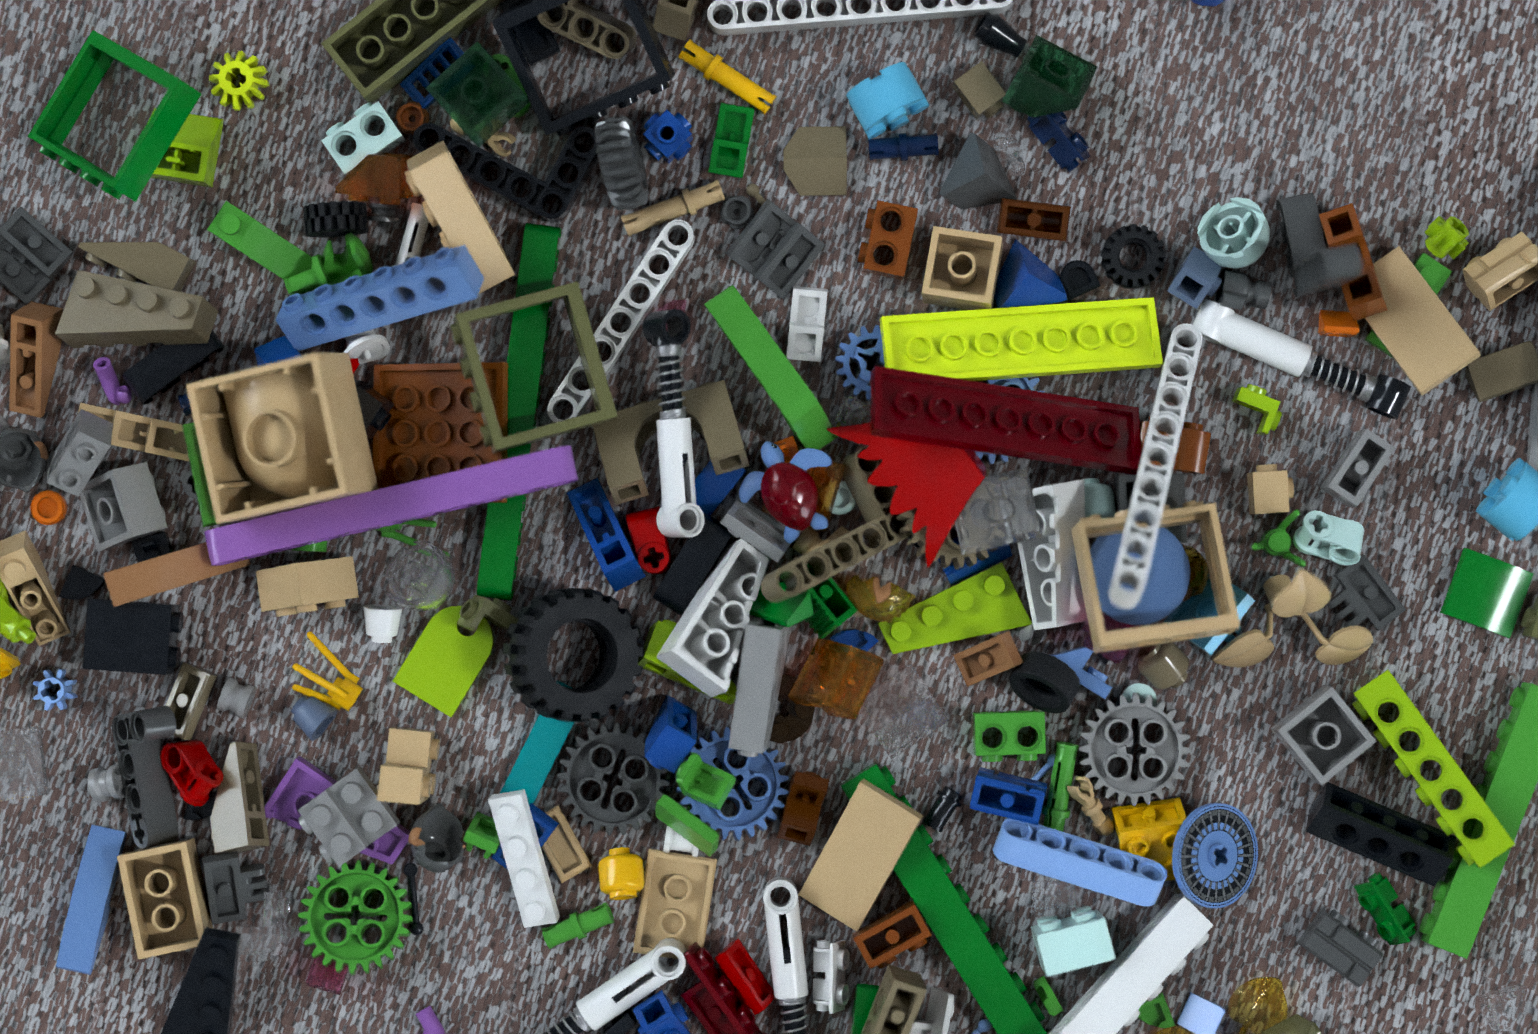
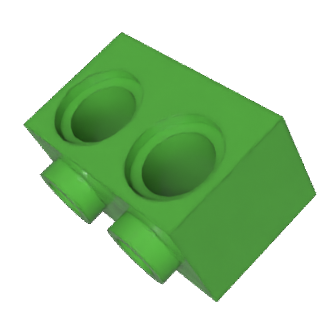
(1009, 724)

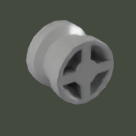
(236, 697)
(105, 783)

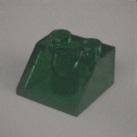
(1049, 80)

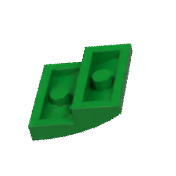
(1486, 593)

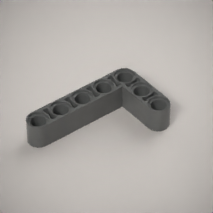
(1308, 260)

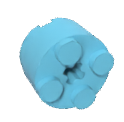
(887, 100)
(1513, 501)

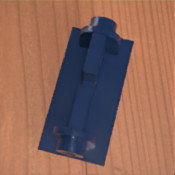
(1068, 145)

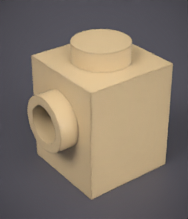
(1269, 490)

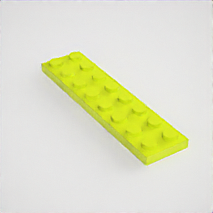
(1025, 340)

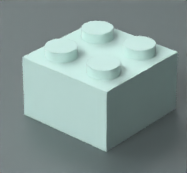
(1072, 941)

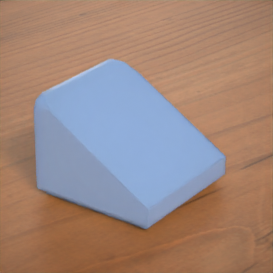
(1200, 1015)

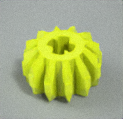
(249, 70)

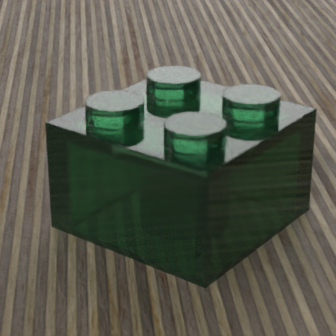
(478, 94)

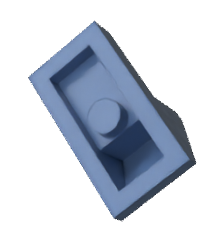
(1092, 679)

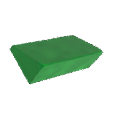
(786, 612)

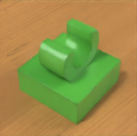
(482, 834)

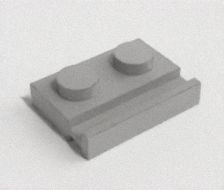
(756, 528)

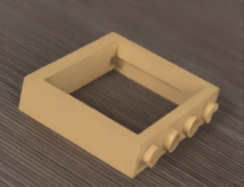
(1192, 512)

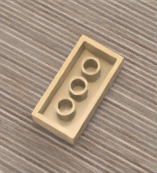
(457, 212)

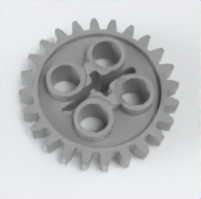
(1165, 748)

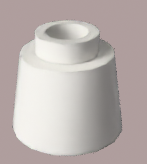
(382, 622)

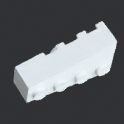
(1051, 560)

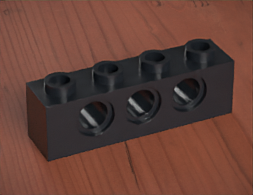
(1380, 834)

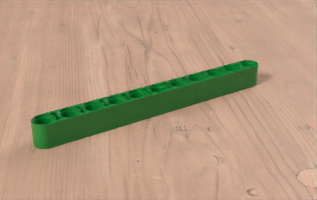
(525, 365)

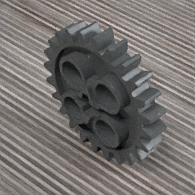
(584, 768)

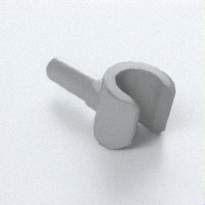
(1027, 632)

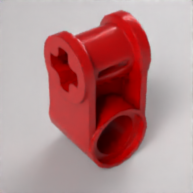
(647, 537)
(192, 767)

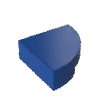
(855, 638)

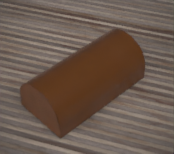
(1033, 219)

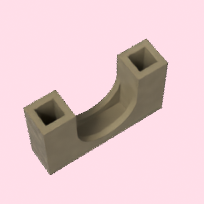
(624, 437)

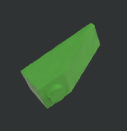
(259, 242)

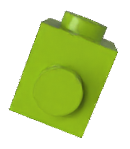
(1256, 399)

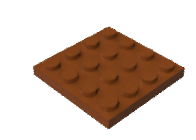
(434, 421)

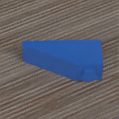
(605, 535)

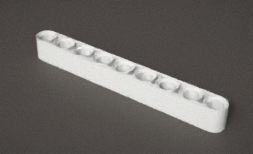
(843, 15)
(1153, 477)

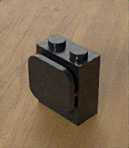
(132, 637)

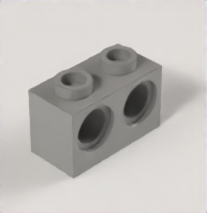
(79, 452)

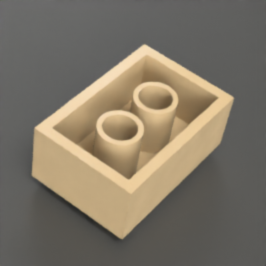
(165, 897)

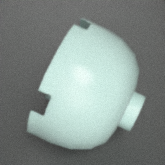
(1234, 233)

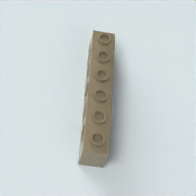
(896, 1002)

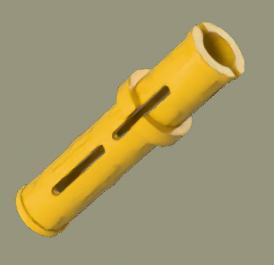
(726, 76)

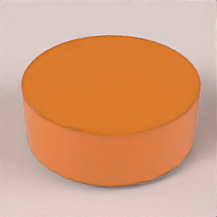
(48, 507)

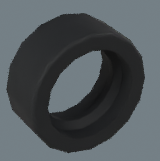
(1045, 682)

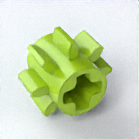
(1446, 237)

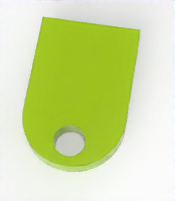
(445, 661)

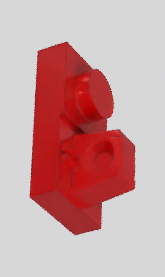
(743, 973)

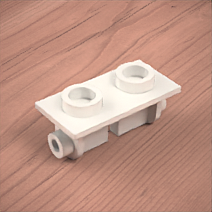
(830, 992)

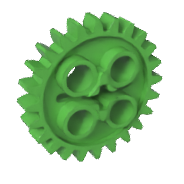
(353, 950)

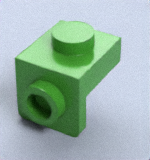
(704, 782)

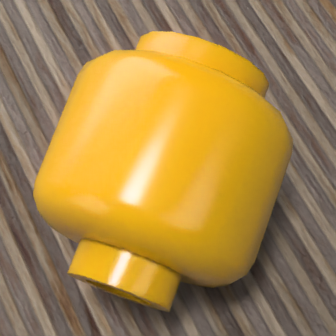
(621, 874)

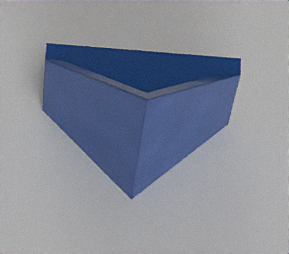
(1027, 281)

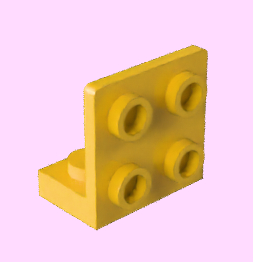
(1150, 829)

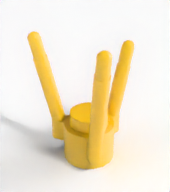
(342, 692)

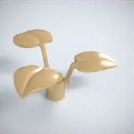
(1290, 598)

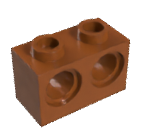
(897, 241)

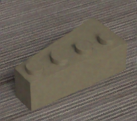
(122, 311)

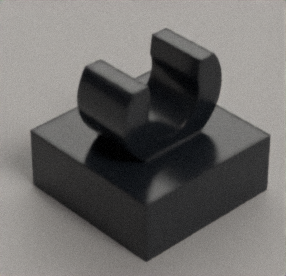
(152, 546)

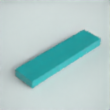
(538, 755)

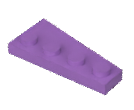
(304, 783)

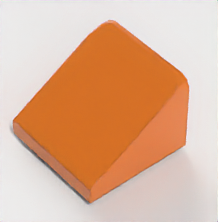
(1337, 324)

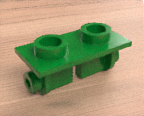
(1392, 923)

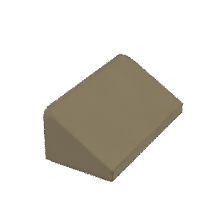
(1503, 371)

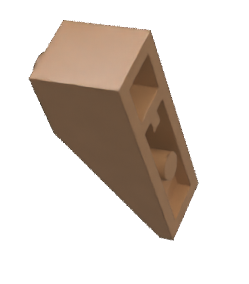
(33, 357)

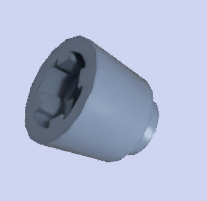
(313, 716)

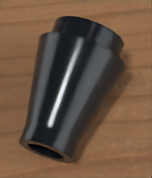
(999, 35)

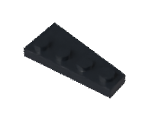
(208, 987)

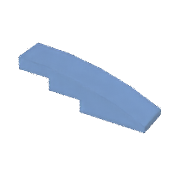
(91, 900)

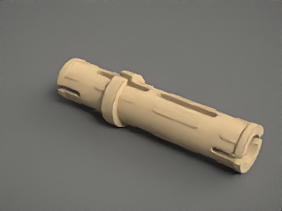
(673, 208)

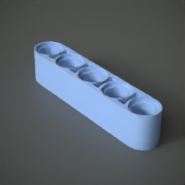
(1080, 862)

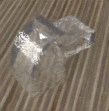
(267, 939)

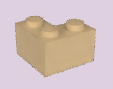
(304, 585)
(407, 768)

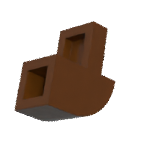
(802, 807)

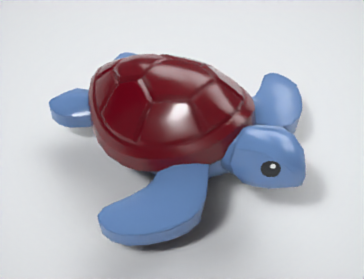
(788, 488)

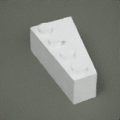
(712, 626)

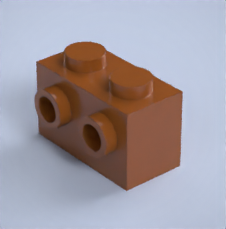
(892, 935)

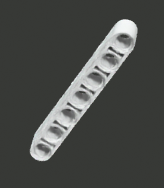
(625, 306)

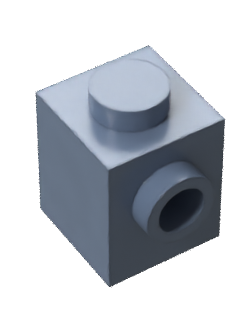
(1196, 278)

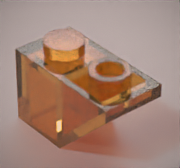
(378, 176)

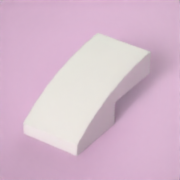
(807, 324)

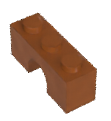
(1363, 293)

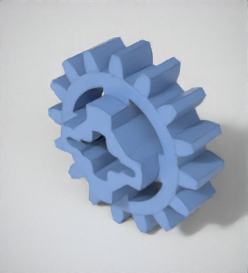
(853, 352)

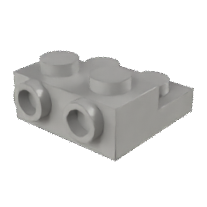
(347, 817)

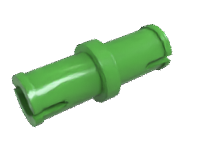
(578, 925)

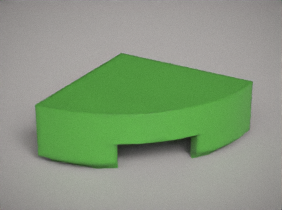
(1047, 996)
(1156, 1012)

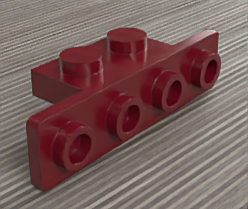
(714, 997)

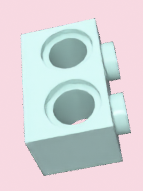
(357, 130)

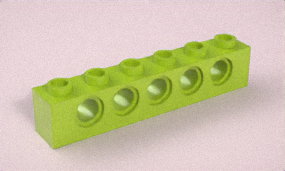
(1494, 837)

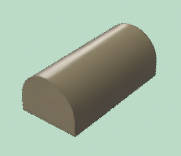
(189, 698)

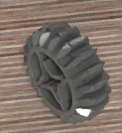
(621, 163)

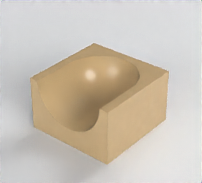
(282, 436)

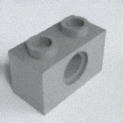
(1357, 468)

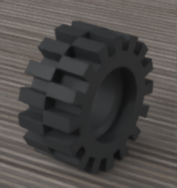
(335, 219)
(1133, 235)

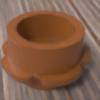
(405, 112)

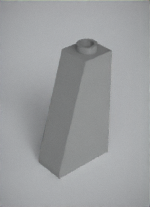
(758, 686)

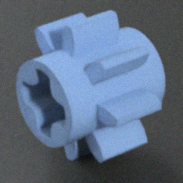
(47, 684)

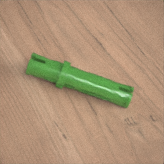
(1061, 777)

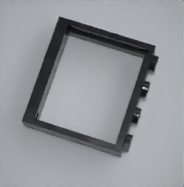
(596, 108)

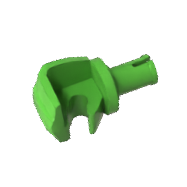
(332, 267)

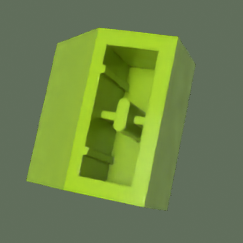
(193, 152)

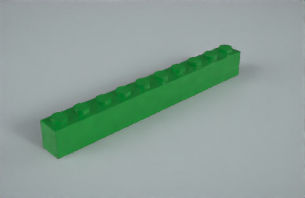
(954, 925)

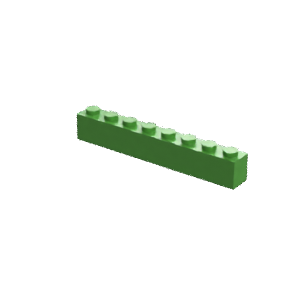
(1507, 792)

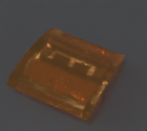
(836, 678)

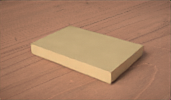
(674, 900)

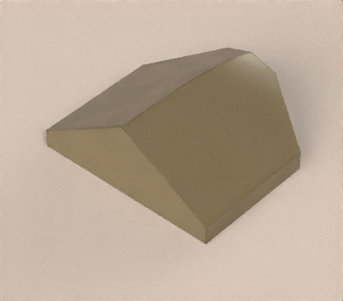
(817, 161)

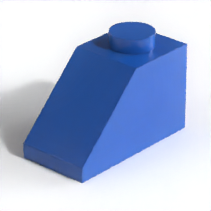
(671, 735)

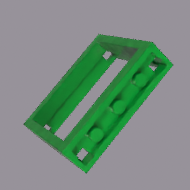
(75, 93)

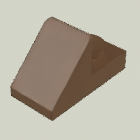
(988, 658)

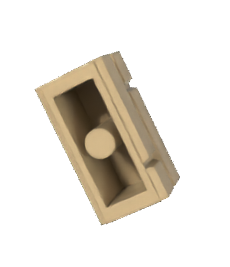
(1503, 271)

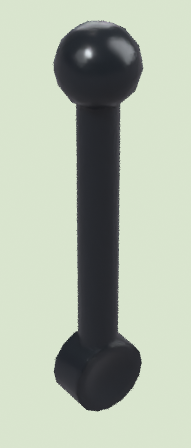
(411, 870)

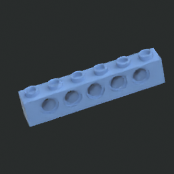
(380, 298)

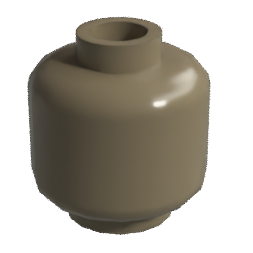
(1163, 665)

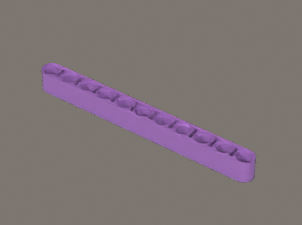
(391, 505)

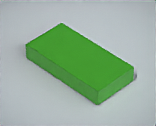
(687, 825)

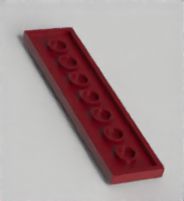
(1004, 420)

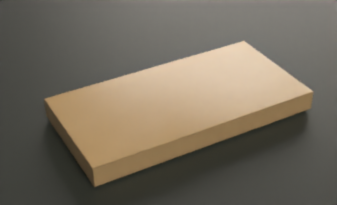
(1418, 325)
(860, 855)

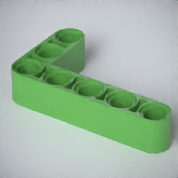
(771, 368)

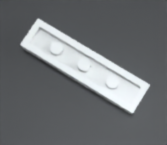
(524, 858)

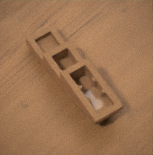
(164, 573)

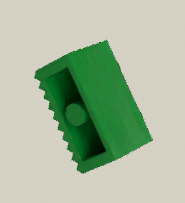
(829, 606)

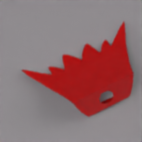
(928, 478)

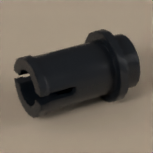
(943, 808)

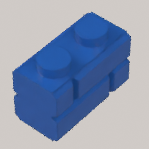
(1008, 796)

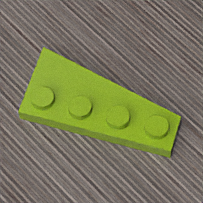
(966, 610)

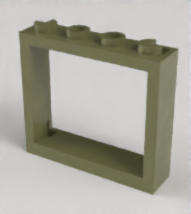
(589, 355)

